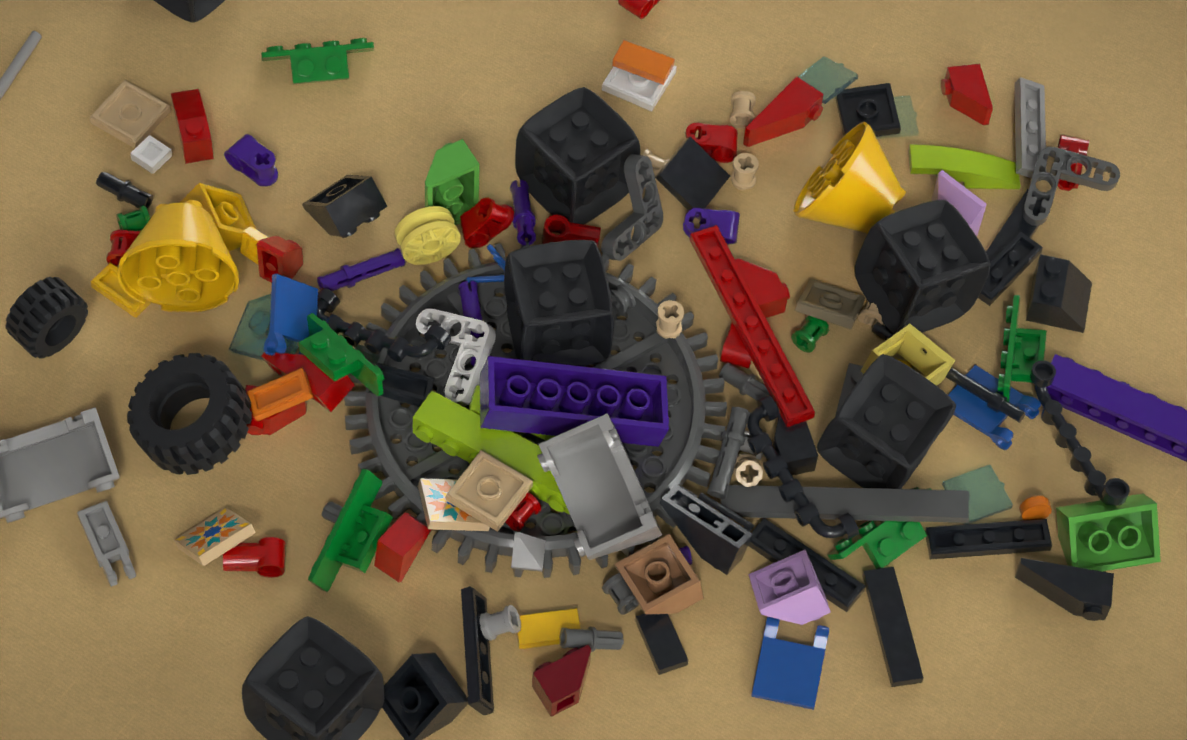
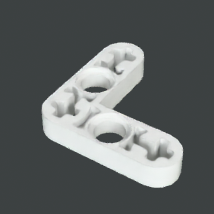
(468, 347)

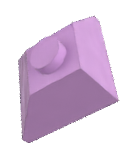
(961, 198)
(790, 590)

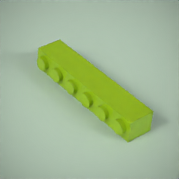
(460, 435)

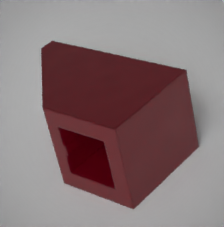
(562, 682)

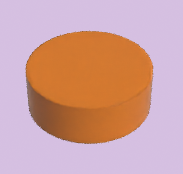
(1035, 508)

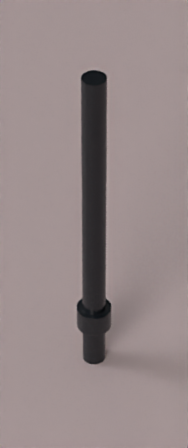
(995, 401)

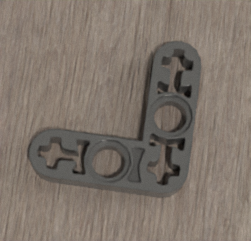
(1061, 170)
(647, 211)

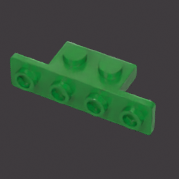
(318, 63)
(1024, 350)
(338, 358)
(353, 535)
(881, 540)

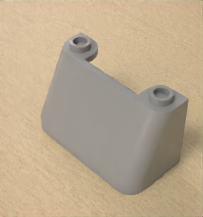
(54, 464)
(599, 488)

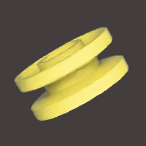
(427, 235)

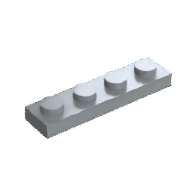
(1029, 125)

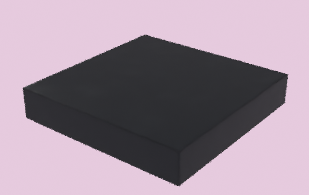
(869, 105)
(692, 176)

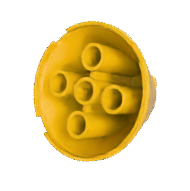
(853, 186)
(179, 261)

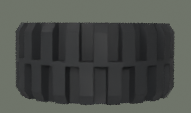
(167, 392)

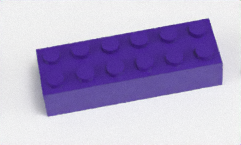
(561, 397)

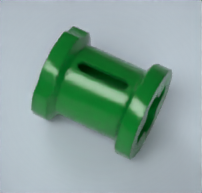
(134, 220)
(810, 334)

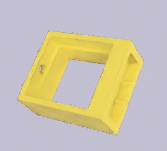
(910, 344)

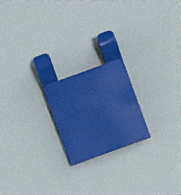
(288, 314)
(978, 415)
(789, 670)

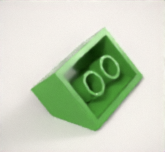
(453, 179)
(1110, 535)

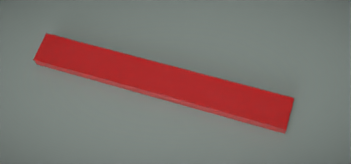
(752, 326)

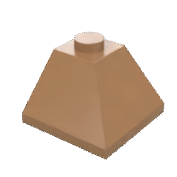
(661, 578)

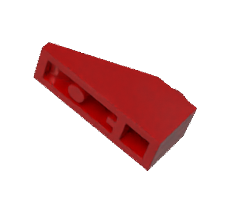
(786, 113)
(192, 126)
(323, 388)

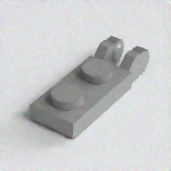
(106, 540)

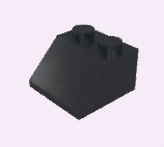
(346, 205)
(1059, 294)
(422, 697)

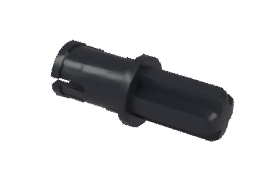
(124, 190)

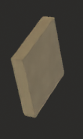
(830, 303)

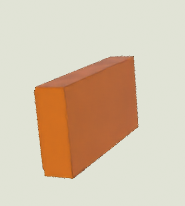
(643, 62)
(280, 394)

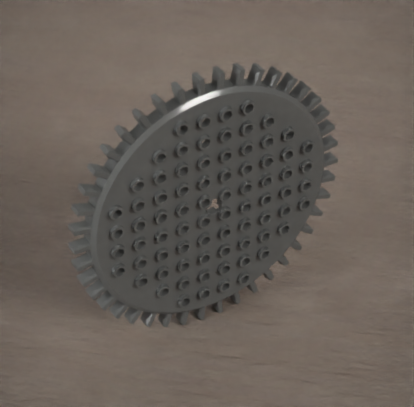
(390, 421)

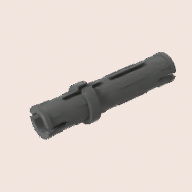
(732, 440)

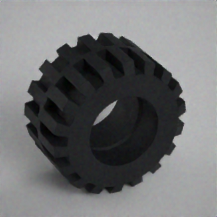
(46, 317)

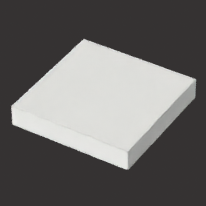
(635, 88)

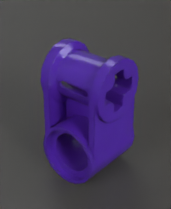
(253, 160)
(725, 220)

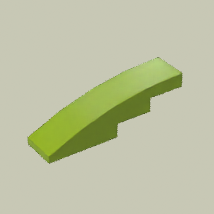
(966, 166)

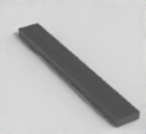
(860, 503)

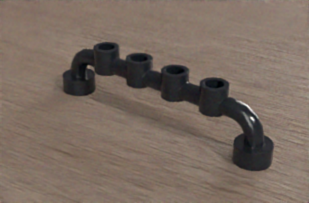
(375, 341)
(791, 488)
(1115, 490)

